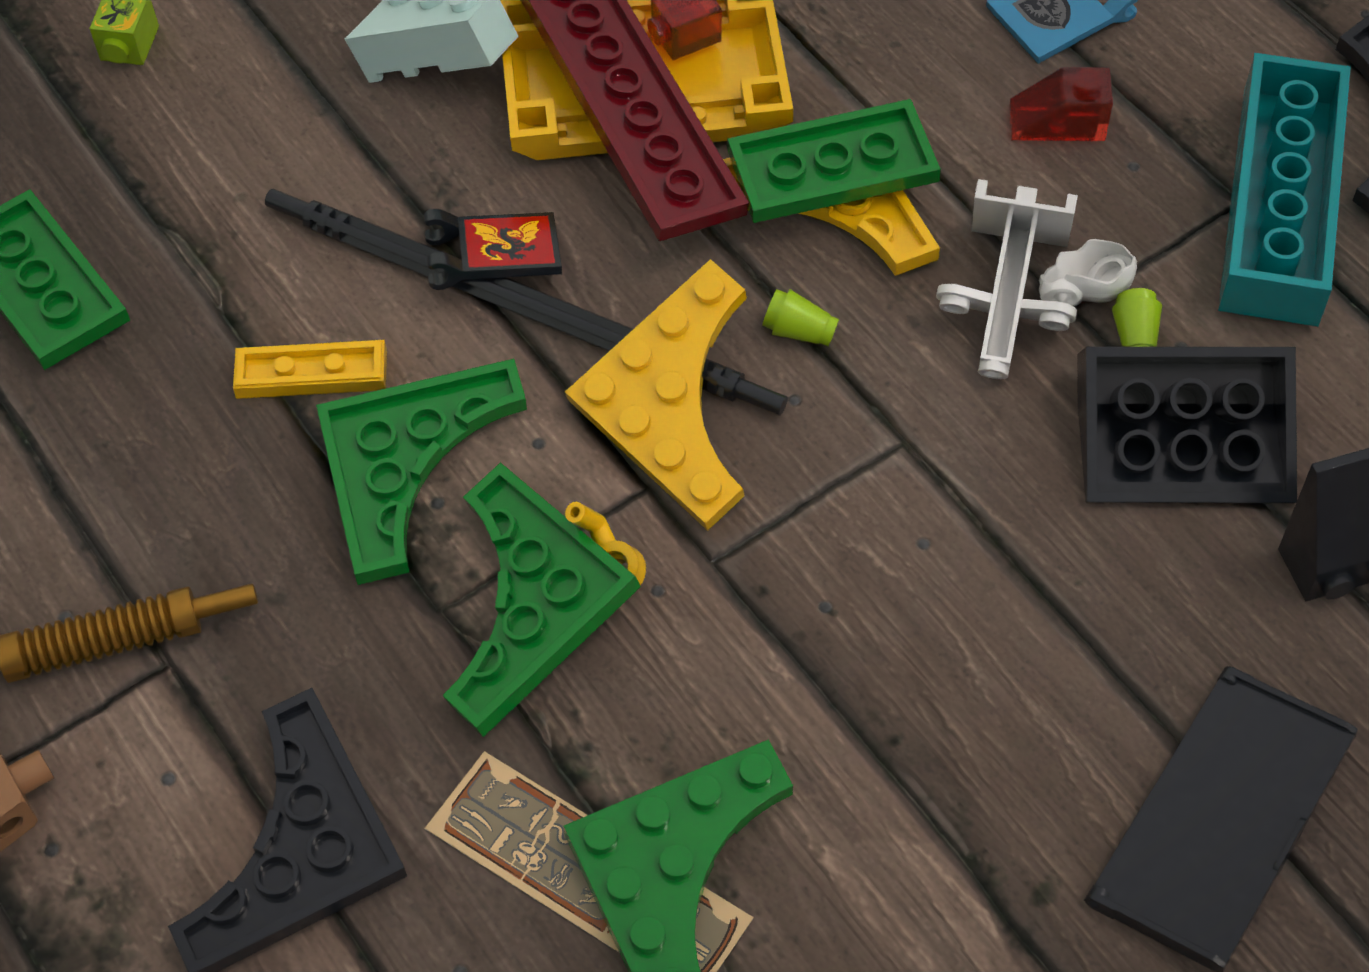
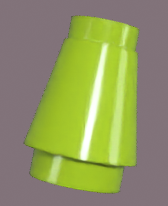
(1137, 317)
(799, 319)

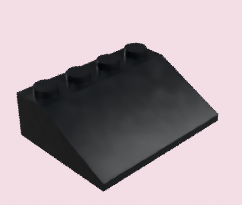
(1188, 424)
(1330, 528)

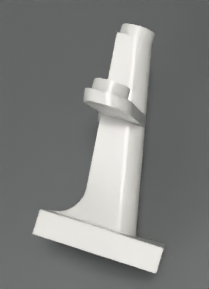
(1020, 224)

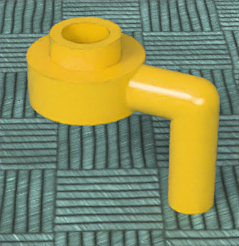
(601, 534)

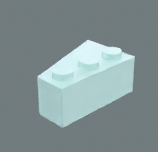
(430, 33)

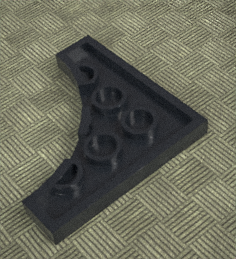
(312, 856)

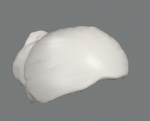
(1089, 274)

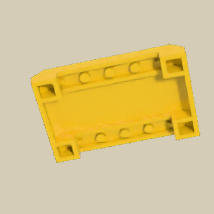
(731, 85)

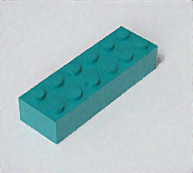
(1286, 190)

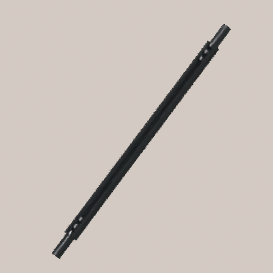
(505, 293)

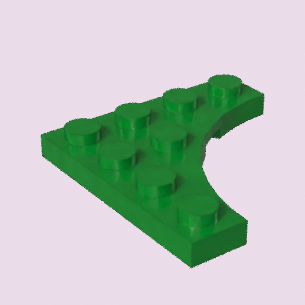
(391, 441)
(548, 597)
(658, 848)

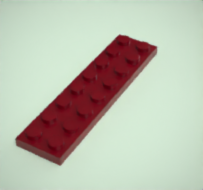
(639, 114)

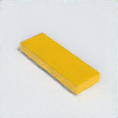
(310, 369)

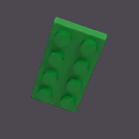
(833, 160)
(49, 286)

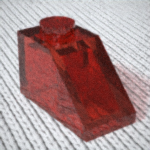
(685, 25)
(1064, 106)

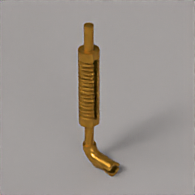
(114, 630)

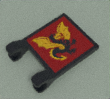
(492, 246)

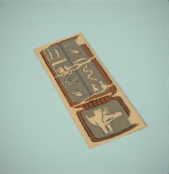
(520, 836)

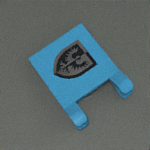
(1054, 25)

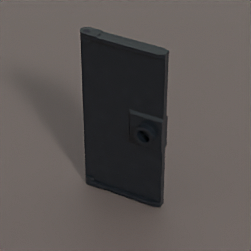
(1222, 819)

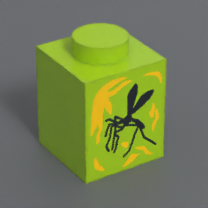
(124, 30)

